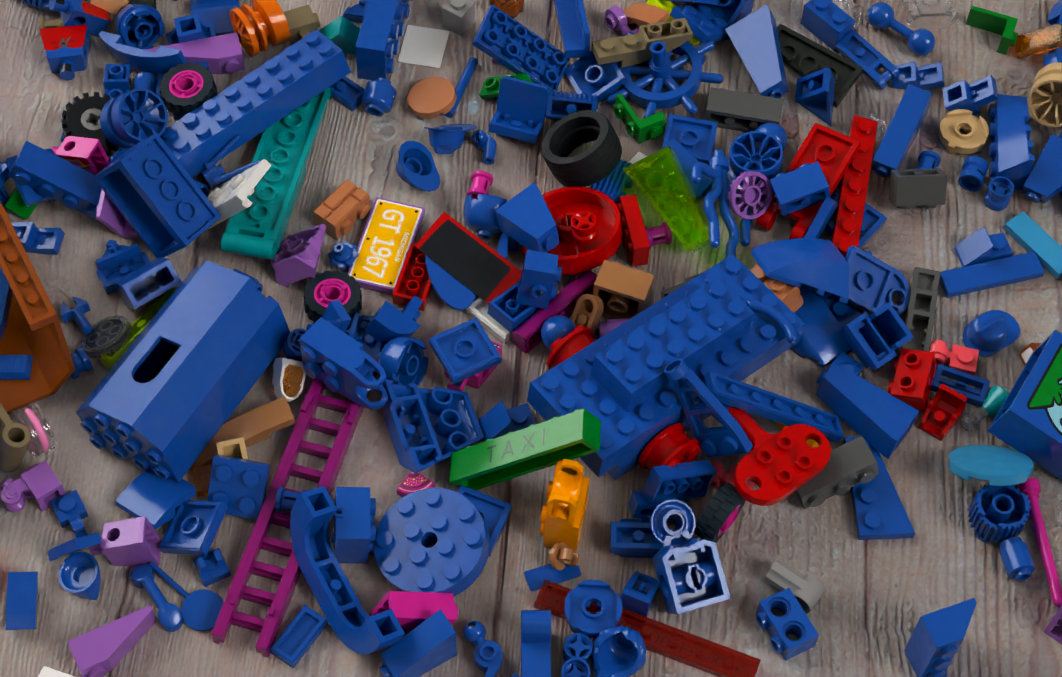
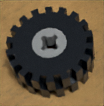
(80, 119)

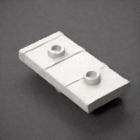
(232, 196)

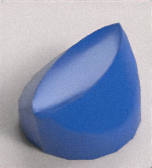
(81, 575)

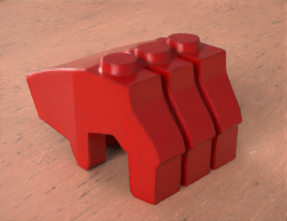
(943, 412)

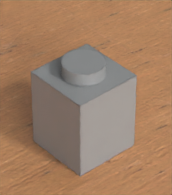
(458, 15)

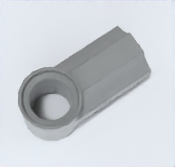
(805, 588)

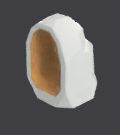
(288, 378)

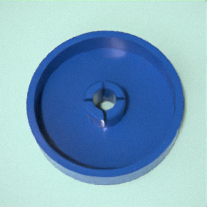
(407, 532)

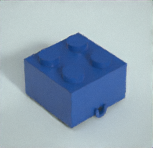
(354, 524)

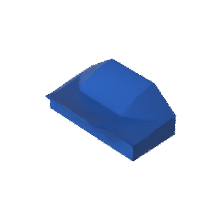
(633, 539)

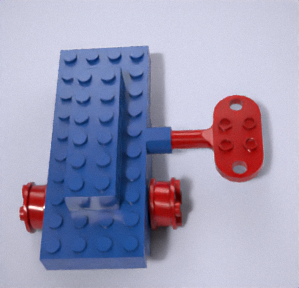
(638, 406)

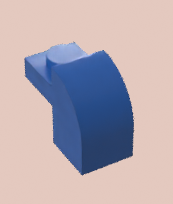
(392, 323)

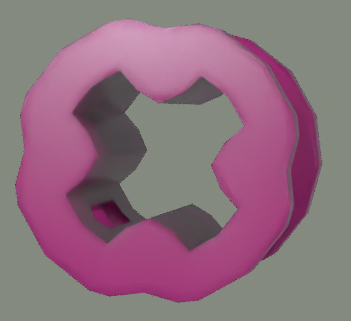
(480, 183)

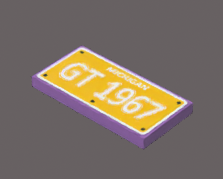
(386, 244)

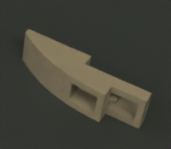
(635, 48)

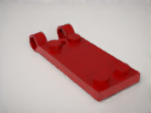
(834, 156)

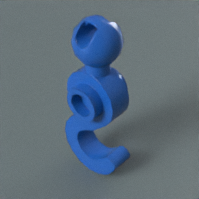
(487, 654)

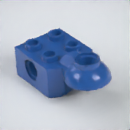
(685, 565)

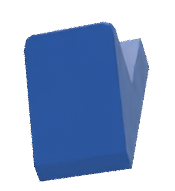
(982, 248)
(501, 421)

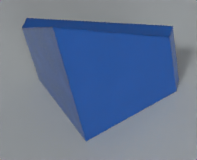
(817, 93)

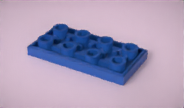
(520, 49)

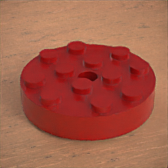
(583, 257)

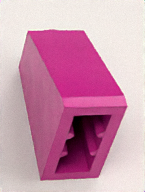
(416, 607)

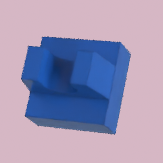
(212, 567)

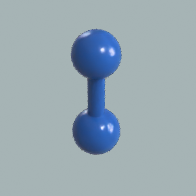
(920, 41)

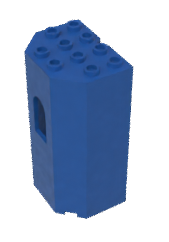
(225, 345)

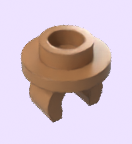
(560, 556)

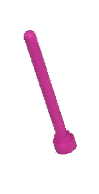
(1032, 489)

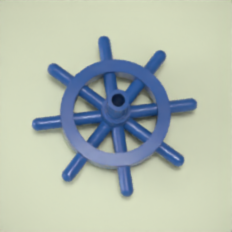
(662, 74)

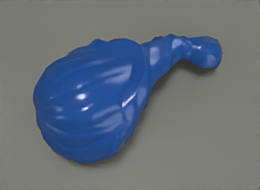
(618, 652)

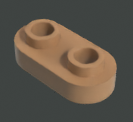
(583, 313)

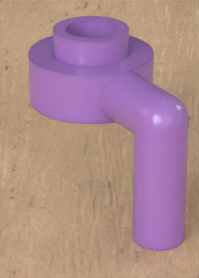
(617, 20)

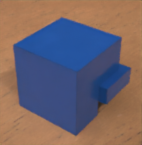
(876, 336)

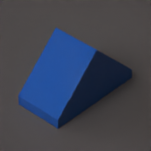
(640, 593)

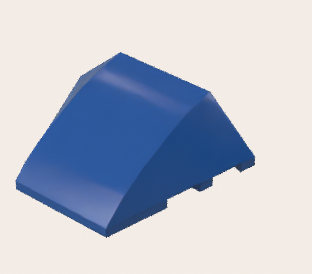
(806, 262)
(428, 424)

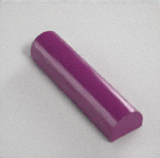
(529, 332)

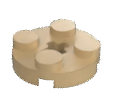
(960, 143)

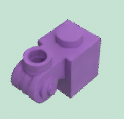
(36, 483)

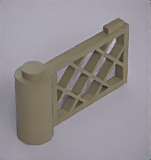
(13, 442)

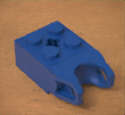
(341, 364)

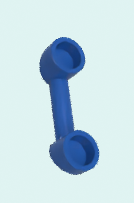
(168, 614)

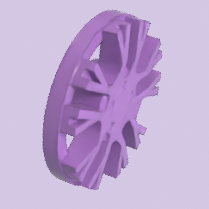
(750, 194)

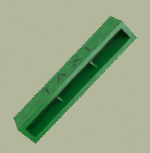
(526, 450)

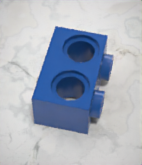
(793, 622)

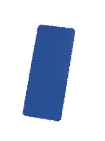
(536, 576)

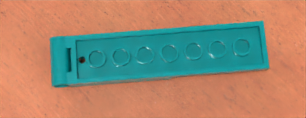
(287, 148)

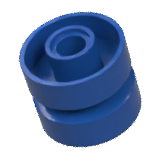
(133, 117)
(755, 152)

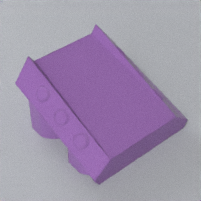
(299, 256)

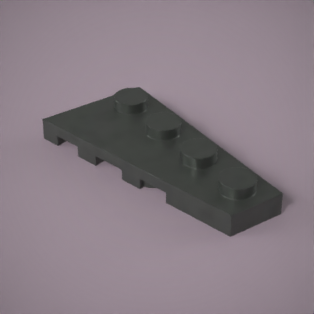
(808, 57)

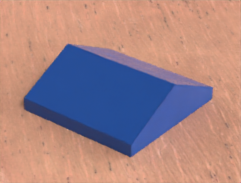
(215, 12)
(593, 78)

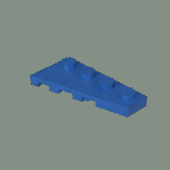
(878, 506)

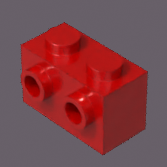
(913, 377)

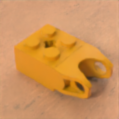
(565, 505)

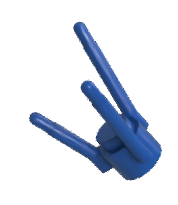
(215, 174)

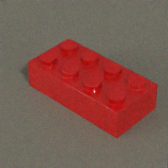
(634, 231)
(413, 279)

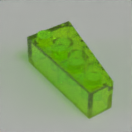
(672, 196)

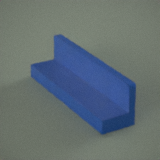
(573, 28)

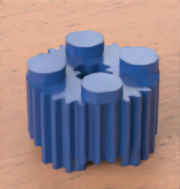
(999, 513)

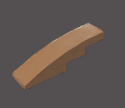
(253, 425)

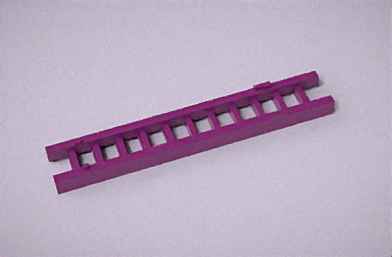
(258, 540)

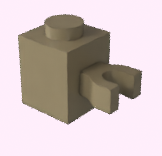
(301, 22)

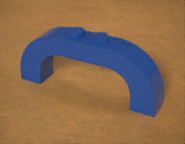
(328, 582)

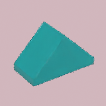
(342, 33)

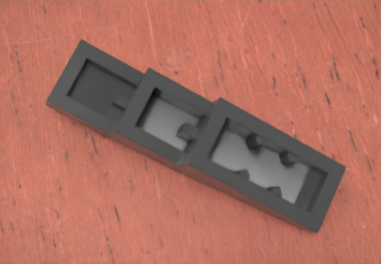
(921, 308)

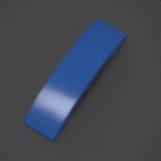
(142, 59)

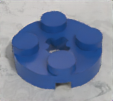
(580, 598)

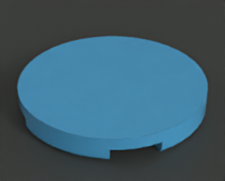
(990, 463)

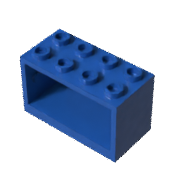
(157, 196)

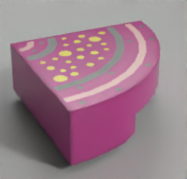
(413, 483)

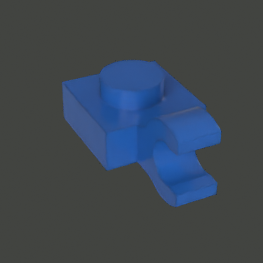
(71, 511)

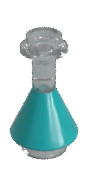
(990, 407)

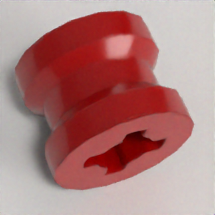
(584, 227)

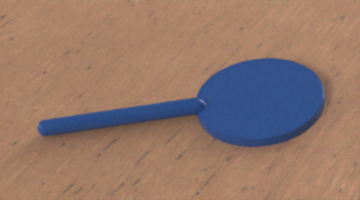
(199, 608)

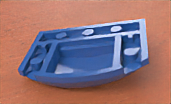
(823, 326)

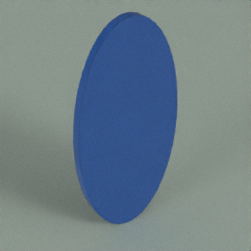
(448, 288)

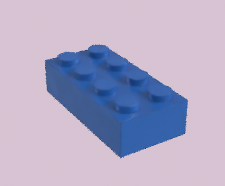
(506, 310)
(678, 482)

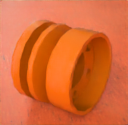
(260, 25)

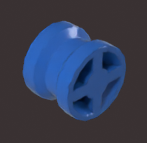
(81, 362)
(578, 643)

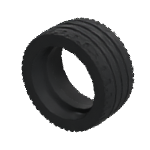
(589, 165)

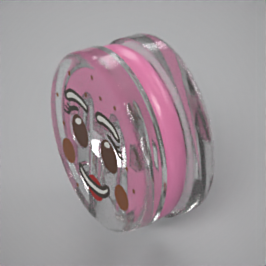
(41, 432)

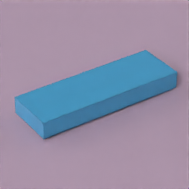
(1035, 239)

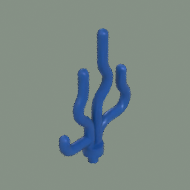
(717, 171)

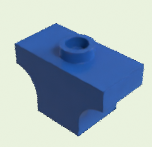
(189, 29)

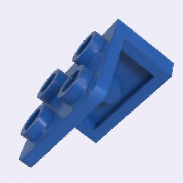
(520, 110)

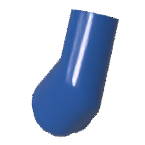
(487, 145)

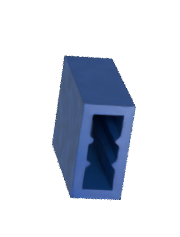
(147, 282)

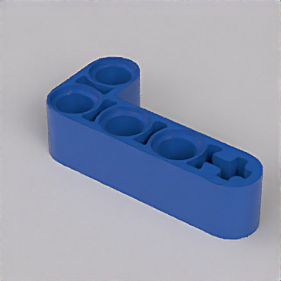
(536, 643)

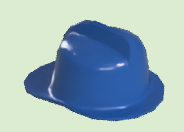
(448, 137)
(417, 166)
(991, 332)

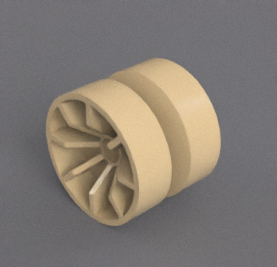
(1046, 96)

